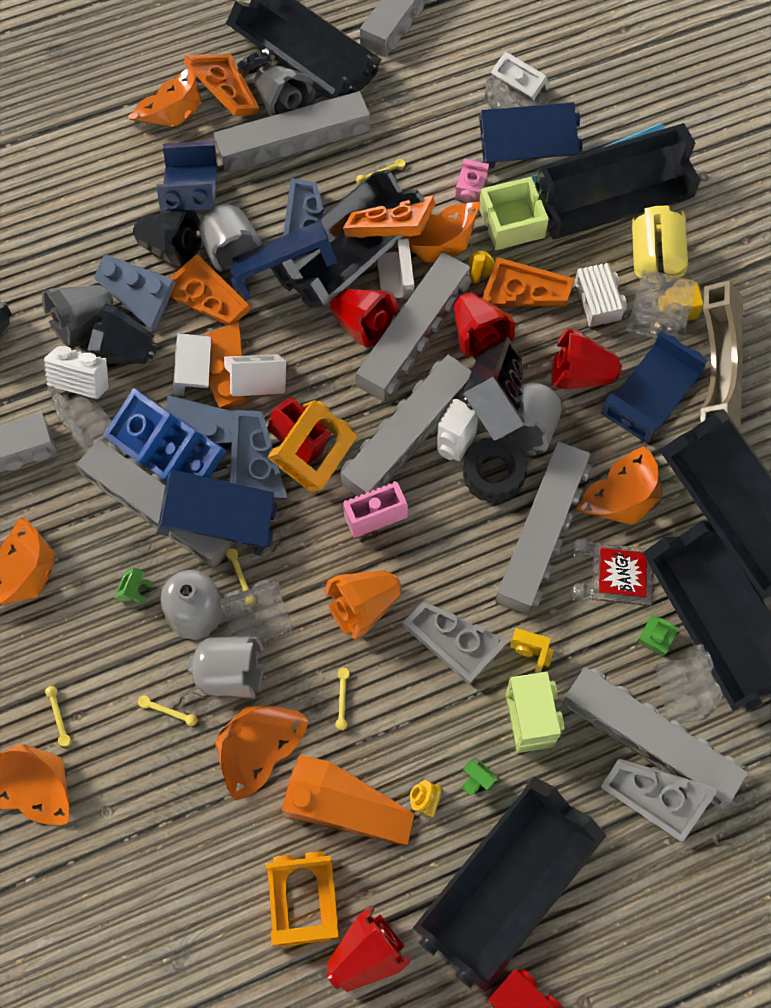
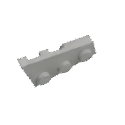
(459, 644)
(660, 796)

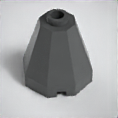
(283, 89)
(75, 310)

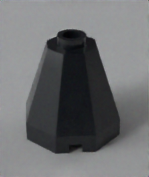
(170, 235)
(121, 338)

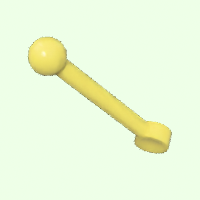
(399, 165)
(232, 555)
(343, 675)
(144, 702)
(64, 740)

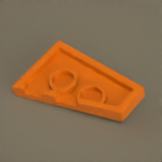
(222, 78)
(399, 221)
(526, 286)
(207, 292)
(224, 343)

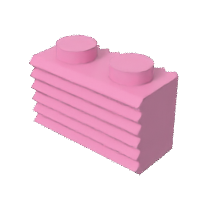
(375, 509)

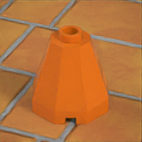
(361, 599)

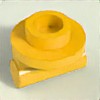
(481, 265)
(425, 798)

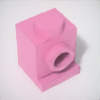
(471, 181)

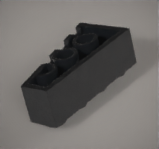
(496, 387)

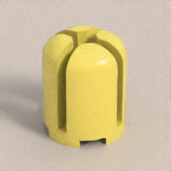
(662, 226)

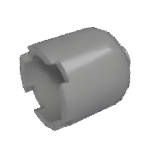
(227, 234)
(540, 417)
(192, 613)
(227, 666)

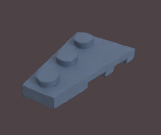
(303, 205)
(136, 288)
(209, 420)
(250, 452)

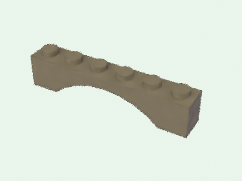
(725, 328)

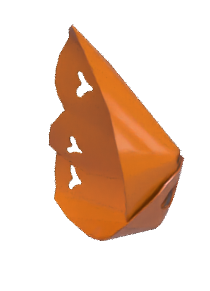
(170, 107)
(445, 233)
(627, 495)
(28, 568)
(253, 742)
(34, 779)

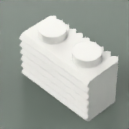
(600, 295)
(76, 372)
(456, 431)

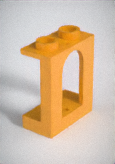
(295, 467)
(277, 877)

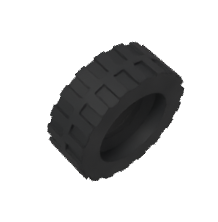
(489, 490)

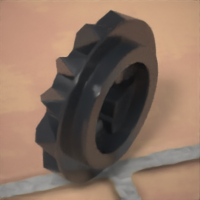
(254, 61)

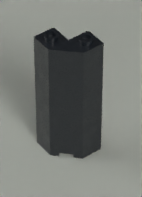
(306, 44)
(617, 181)
(353, 254)
(729, 490)
(718, 611)
(508, 884)

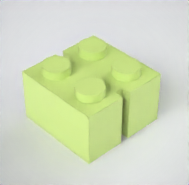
(513, 213)
(534, 712)

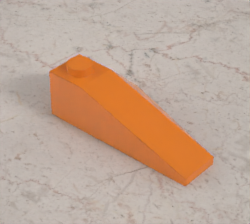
(335, 799)

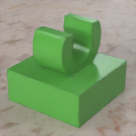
(129, 586)
(658, 635)
(479, 776)

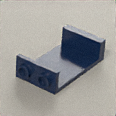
(529, 132)
(188, 176)
(279, 252)
(655, 387)
(217, 510)

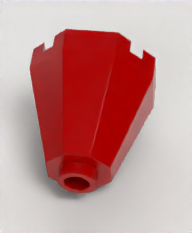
(365, 313)
(480, 324)
(583, 362)
(366, 953)

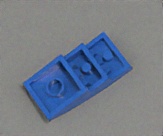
(162, 439)

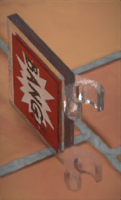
(618, 574)

